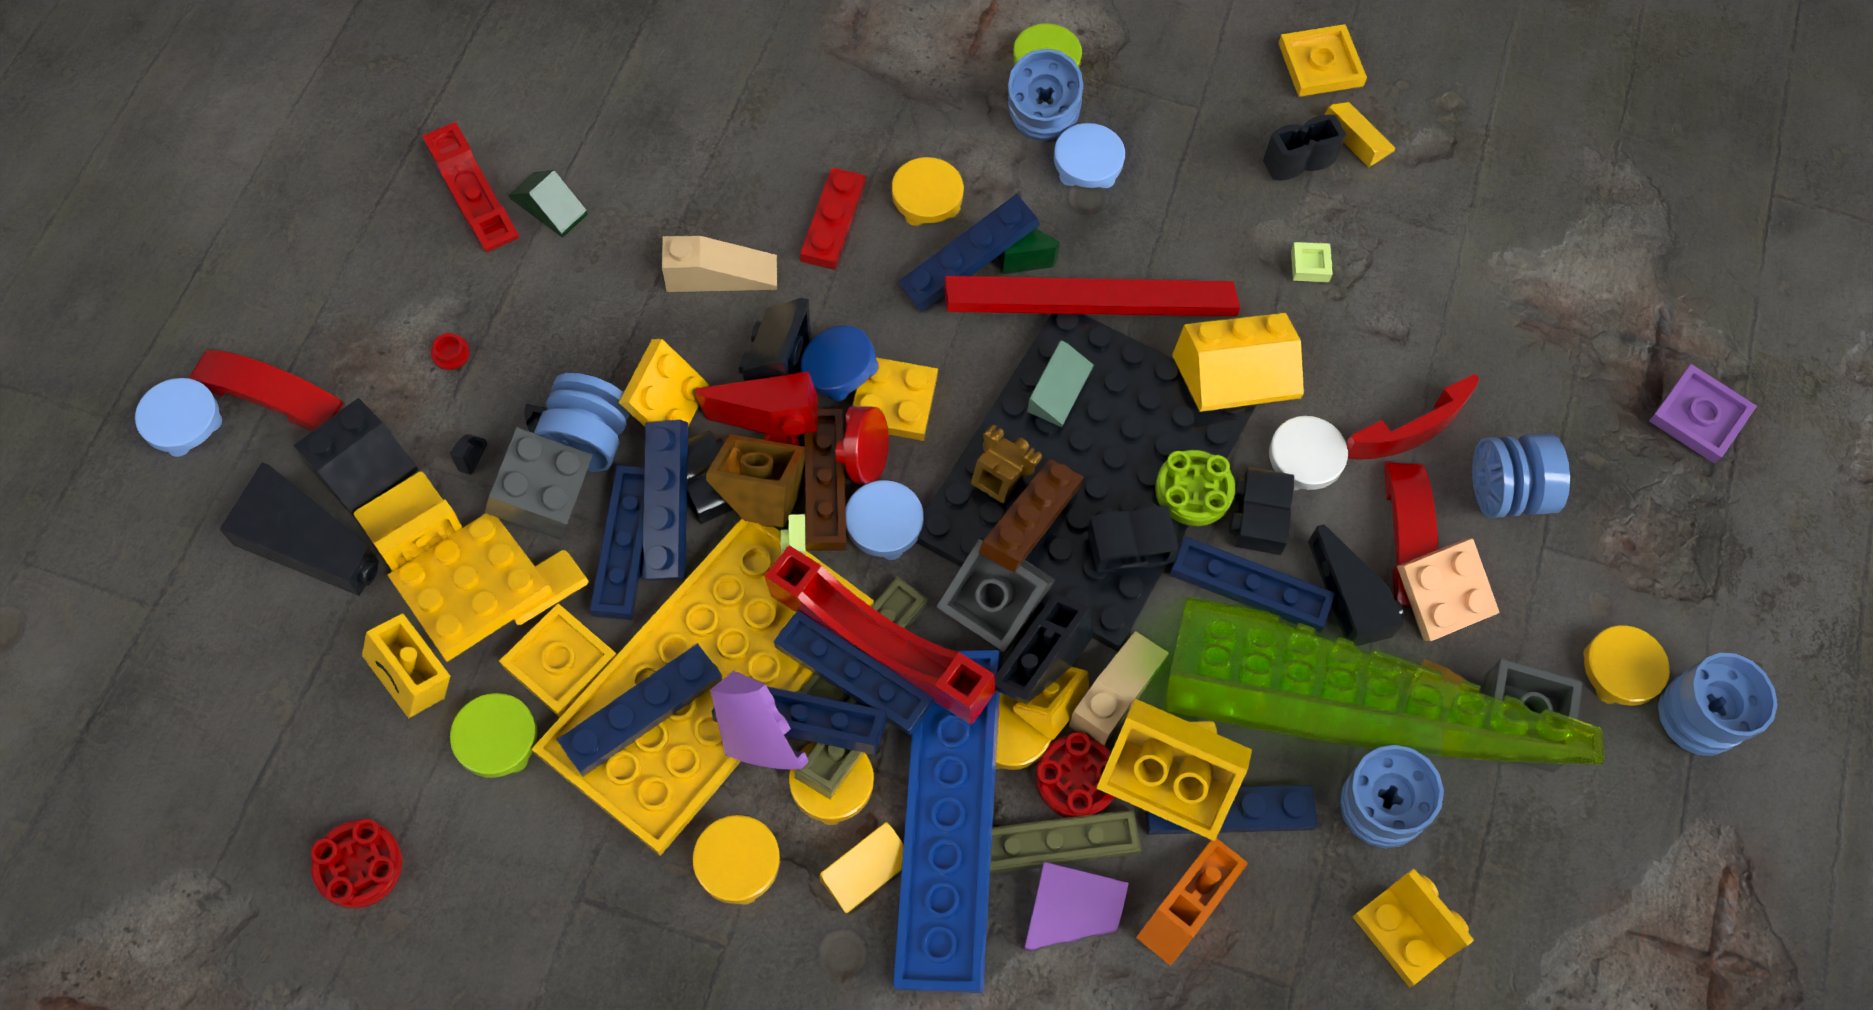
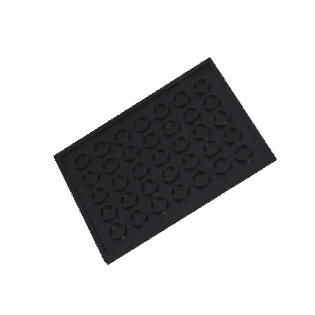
(1115, 436)

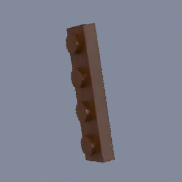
(825, 485)
(1031, 515)

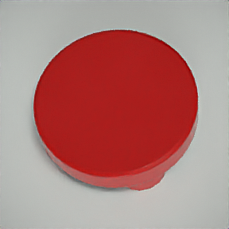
(864, 444)
(1071, 776)
(356, 864)

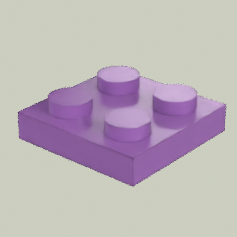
(1703, 414)

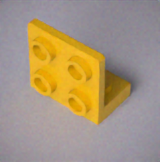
(407, 520)
(1413, 927)

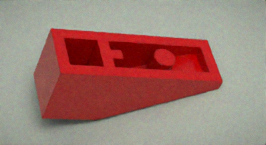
(767, 405)

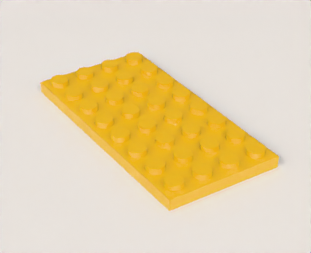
(681, 762)

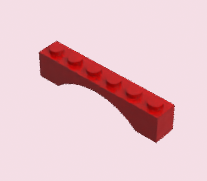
(938, 671)

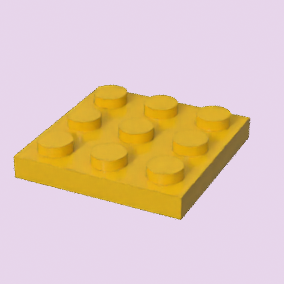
(469, 585)

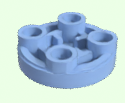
(1089, 156)
(177, 415)
(884, 519)

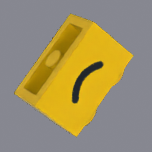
(405, 665)

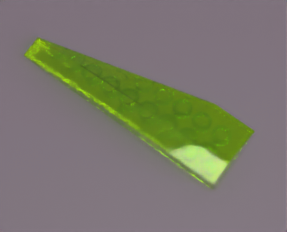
(1285, 680)

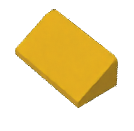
(1361, 135)
(563, 578)
(1056, 703)
(864, 868)

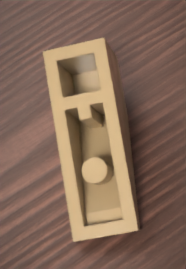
(715, 265)
(1117, 687)

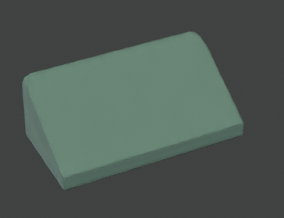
(1060, 384)

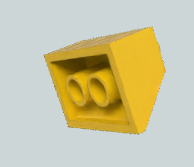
(1240, 361)
(1175, 769)

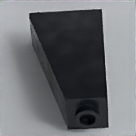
(294, 531)

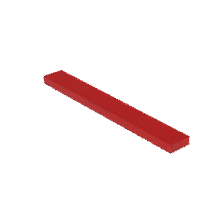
(1090, 296)

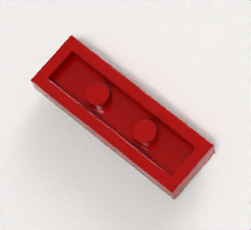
(833, 218)

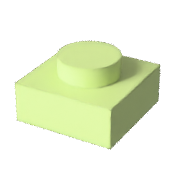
(1311, 262)
(795, 535)

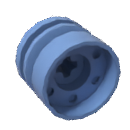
(1045, 76)
(585, 416)
(1520, 475)
(1717, 704)
(1413, 792)

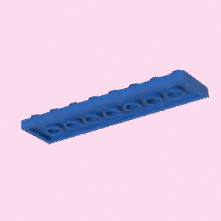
(948, 848)

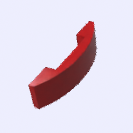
(469, 187)
(266, 386)
(1380, 442)
(1412, 517)

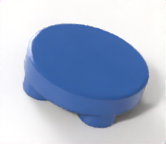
(839, 361)

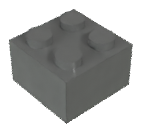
(538, 483)
(994, 599)
(1537, 690)

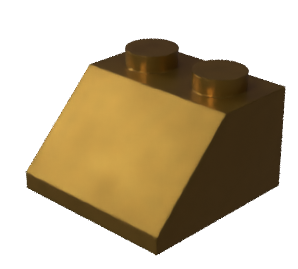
(759, 478)

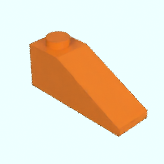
(1192, 901)

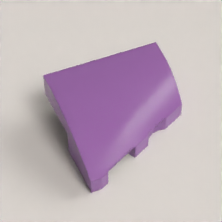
(752, 725)
(1073, 906)

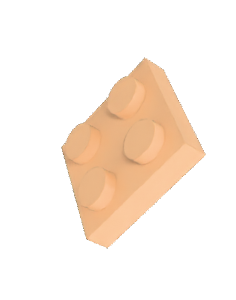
(1448, 589)

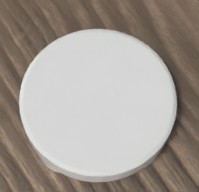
(1309, 451)

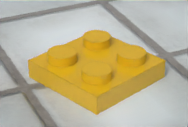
(1322, 60)
(662, 386)
(902, 394)
(557, 659)

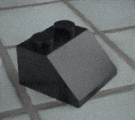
(778, 341)
(355, 456)

